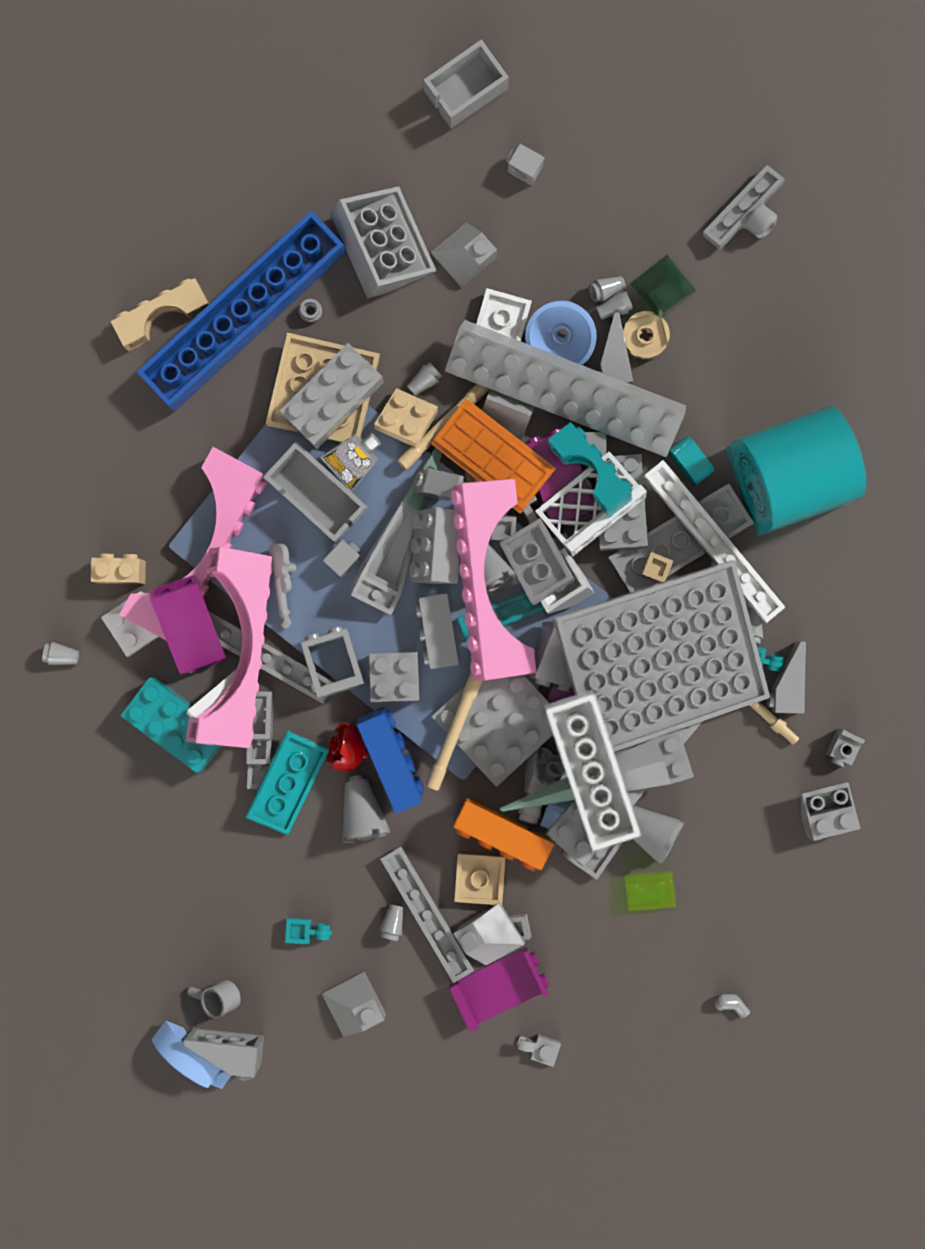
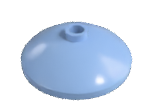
(544, 329)

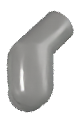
(731, 1001)

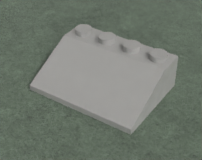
(382, 240)

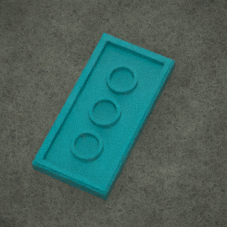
(286, 782)

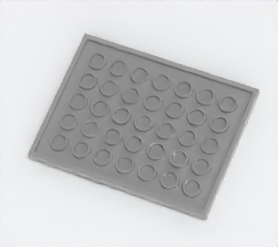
(665, 655)

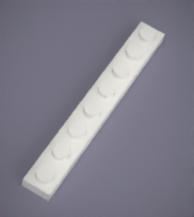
(713, 539)

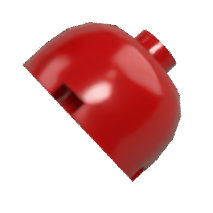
(346, 749)

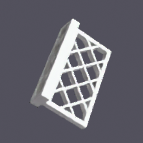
(599, 523)

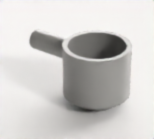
(217, 999)

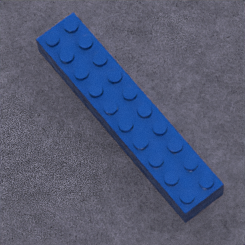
(242, 311)

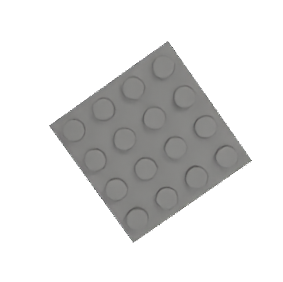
(501, 726)

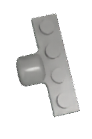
(747, 210)

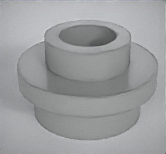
(310, 303)

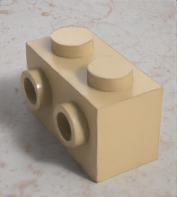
(118, 570)

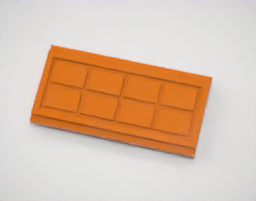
(492, 452)

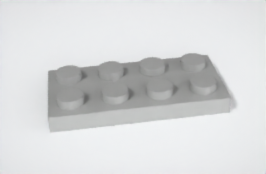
(631, 529)

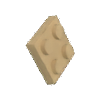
(406, 418)
(479, 879)

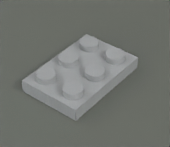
(537, 561)

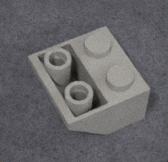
(828, 811)

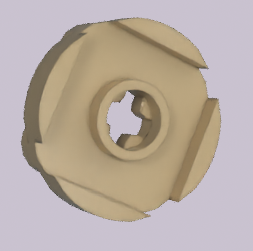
(652, 324)

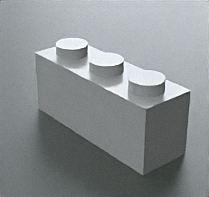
(437, 631)

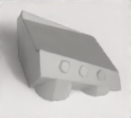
(543, 770)

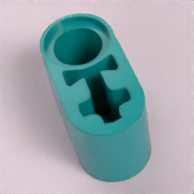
(691, 460)

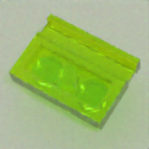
(650, 891)

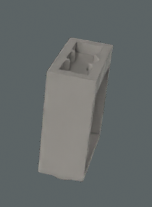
(339, 686)

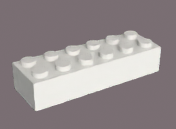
(592, 770)

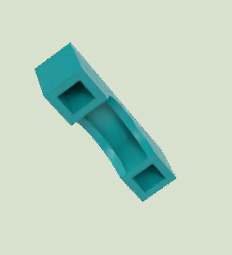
(572, 447)

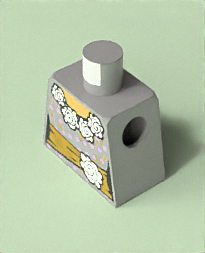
(352, 459)

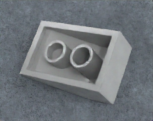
(230, 1051)

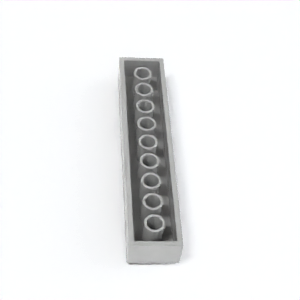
(565, 388)

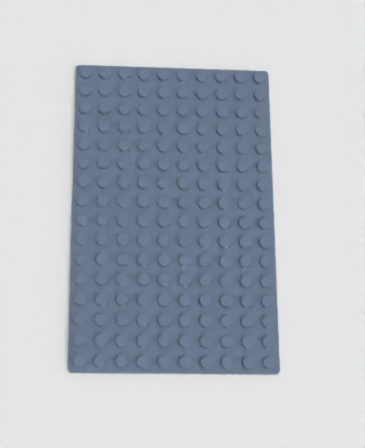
(321, 596)

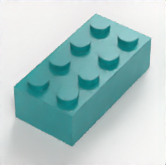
(164, 719)

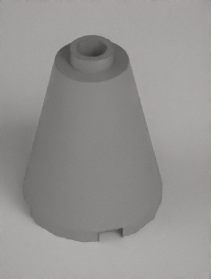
(496, 572)
(362, 812)
(657, 832)

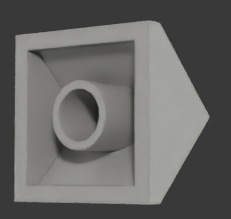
(508, 412)

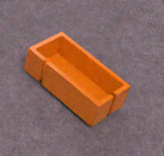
(504, 834)

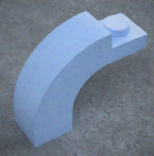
(170, 1044)

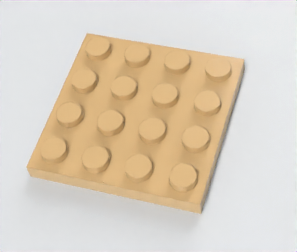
(298, 365)

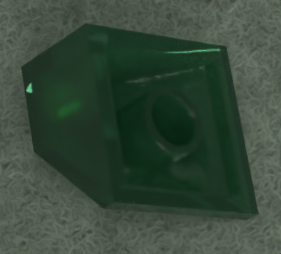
(663, 287)

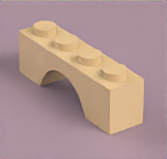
(135, 326)

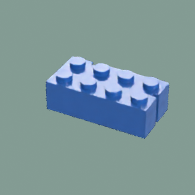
(390, 760)

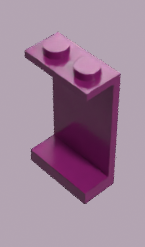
(559, 479)
(186, 624)
(498, 987)

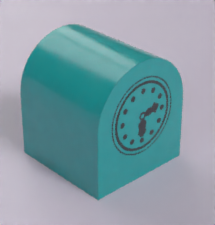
(798, 469)

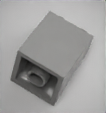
(550, 660)

